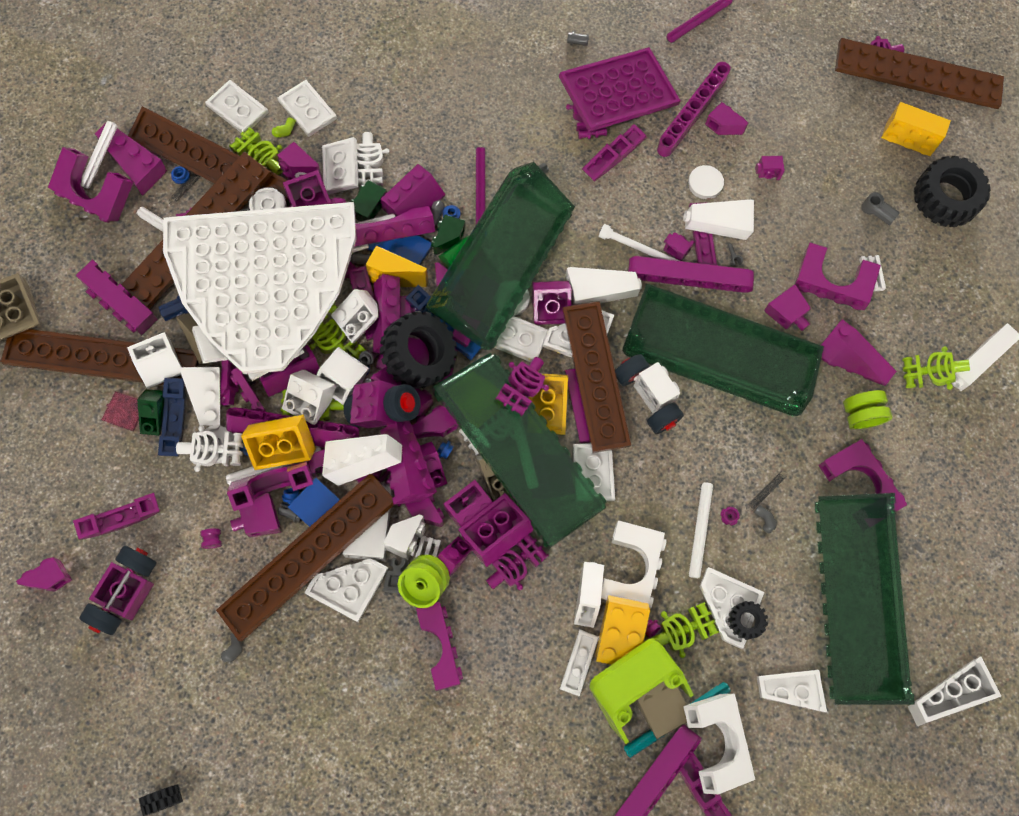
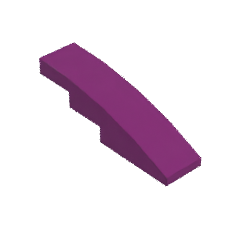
(614, 153)
(709, 803)

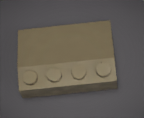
(16, 306)

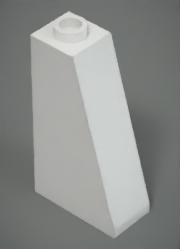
(722, 218)
(601, 285)
(986, 355)
(371, 541)

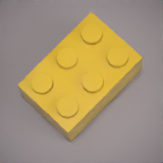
(915, 129)
(278, 442)
(621, 628)

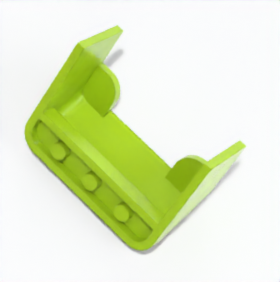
(631, 679)

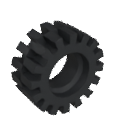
(756, 611)
(160, 800)

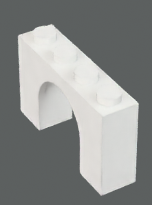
(649, 545)
(735, 765)

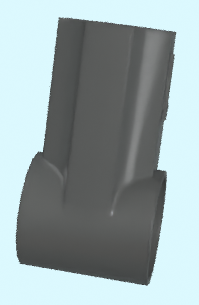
(879, 208)

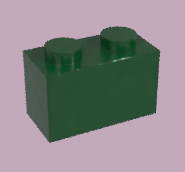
(368, 201)

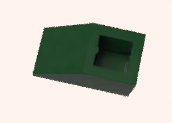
(449, 233)
(150, 412)

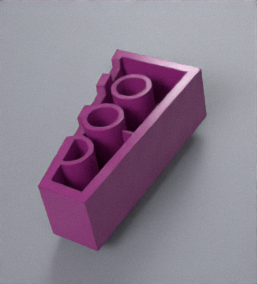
(135, 160)
(116, 297)
(411, 476)

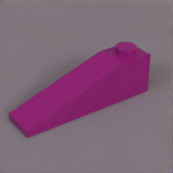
(852, 352)

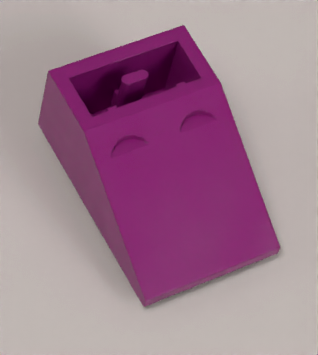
(467, 503)

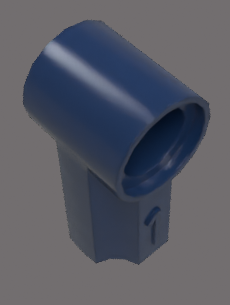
(172, 309)

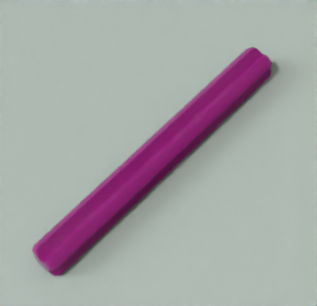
(697, 19)
(480, 182)

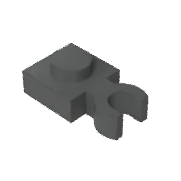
(392, 576)

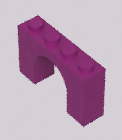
(67, 183)
(811, 280)
(860, 458)
(245, 491)

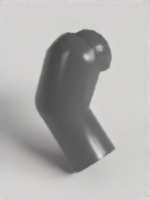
(437, 209)
(768, 517)
(233, 650)

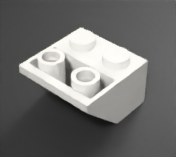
(356, 314)
(155, 359)
(343, 372)
(308, 395)
(404, 536)

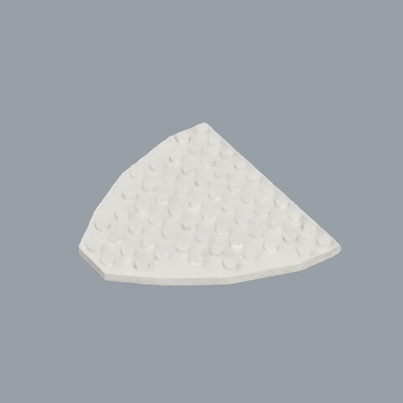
(260, 277)

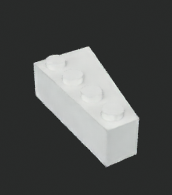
(359, 457)
(960, 691)

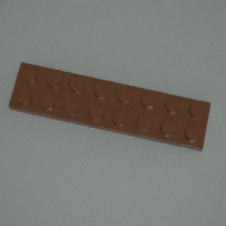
(596, 377)

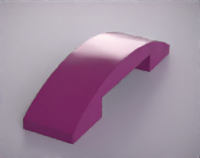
(118, 518)

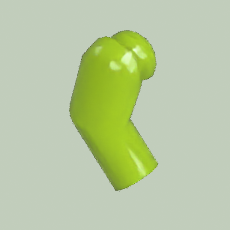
(284, 130)

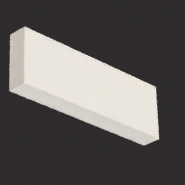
(579, 663)

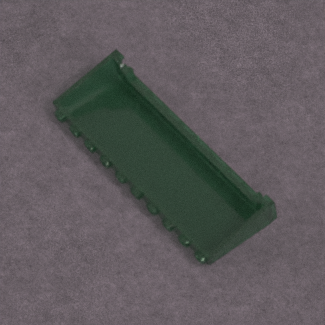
(502, 256)
(724, 351)
(520, 451)
(863, 600)

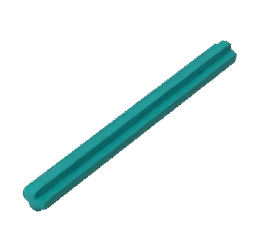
(648, 738)

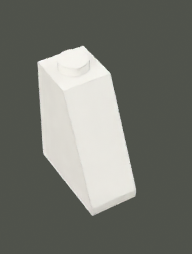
(589, 594)

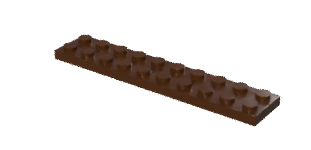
(919, 73)
(188, 148)
(228, 194)
(78, 355)
(305, 557)

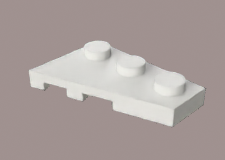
(204, 392)
(795, 688)

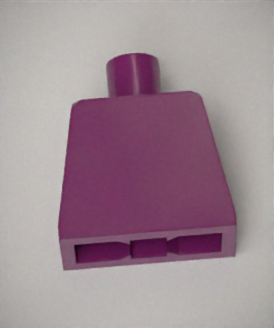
(789, 309)
(258, 518)

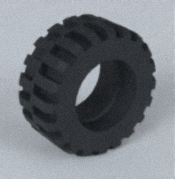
(965, 178)
(437, 340)

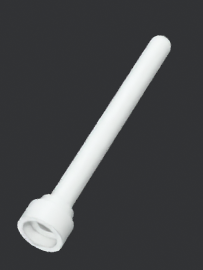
(607, 232)

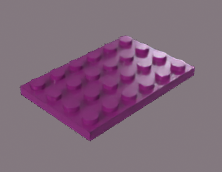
(619, 89)

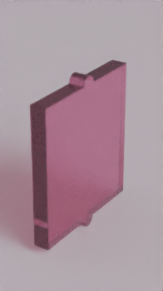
(122, 411)

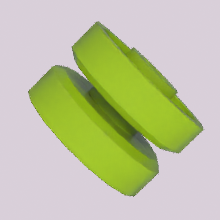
(867, 409)
(423, 581)

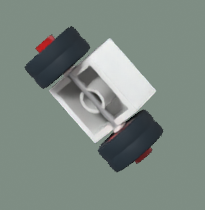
(655, 389)

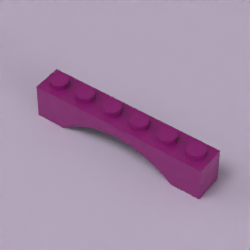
(410, 223)
(436, 424)

